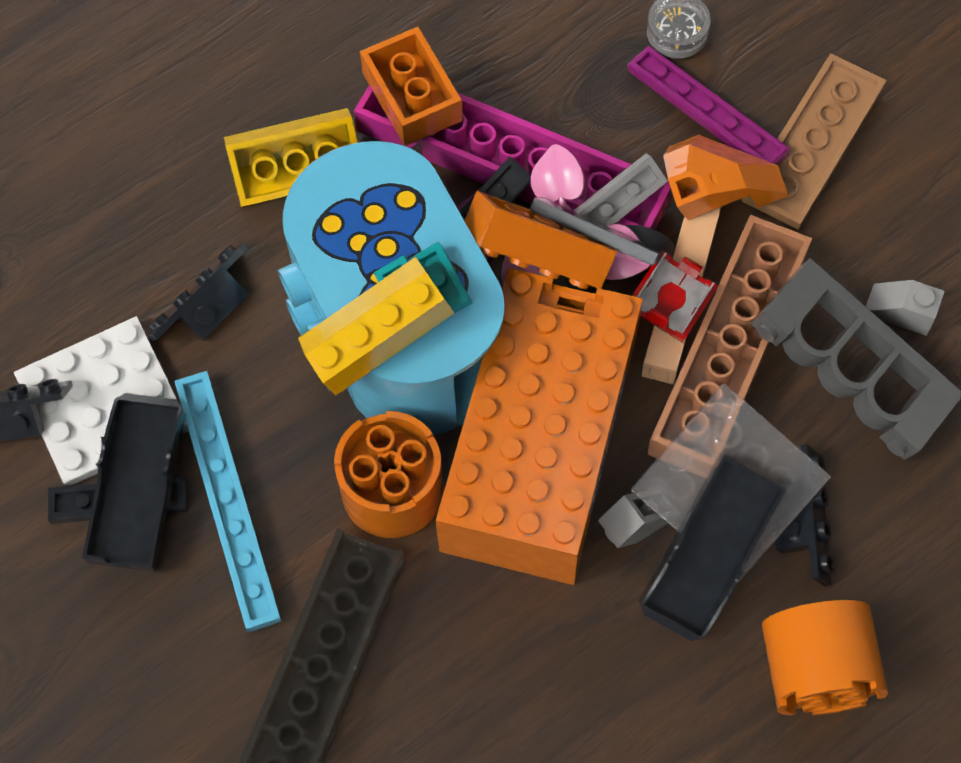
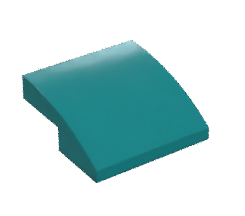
(440, 270)

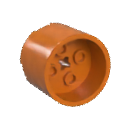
(402, 498)
(824, 657)

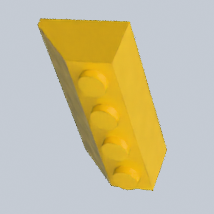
(273, 157)
(375, 326)

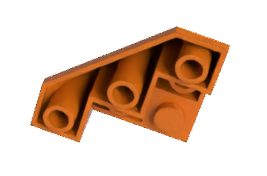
(713, 175)

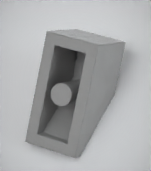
(906, 304)
(630, 521)

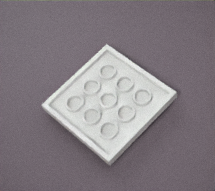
(100, 371)

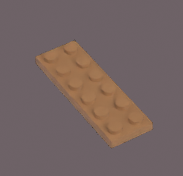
(821, 135)

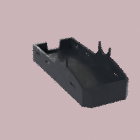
(134, 482)
(710, 549)

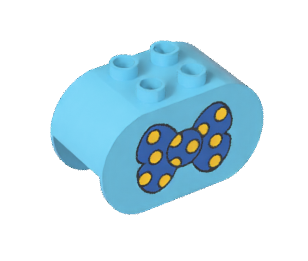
(354, 217)

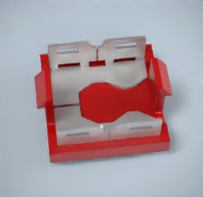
(674, 295)

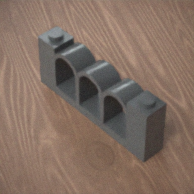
(934, 393)

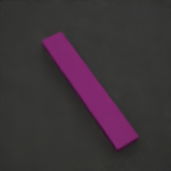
(706, 107)

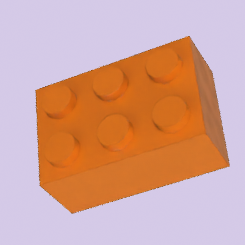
(411, 86)

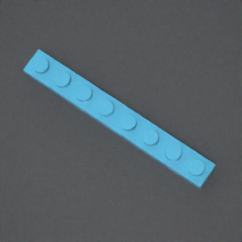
(228, 502)

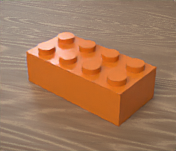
(537, 241)

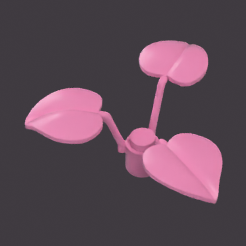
(561, 178)

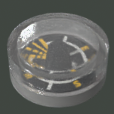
(678, 27)

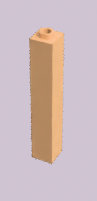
(695, 243)

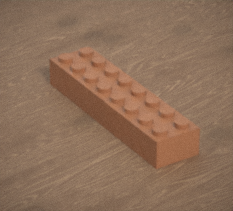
(727, 344)

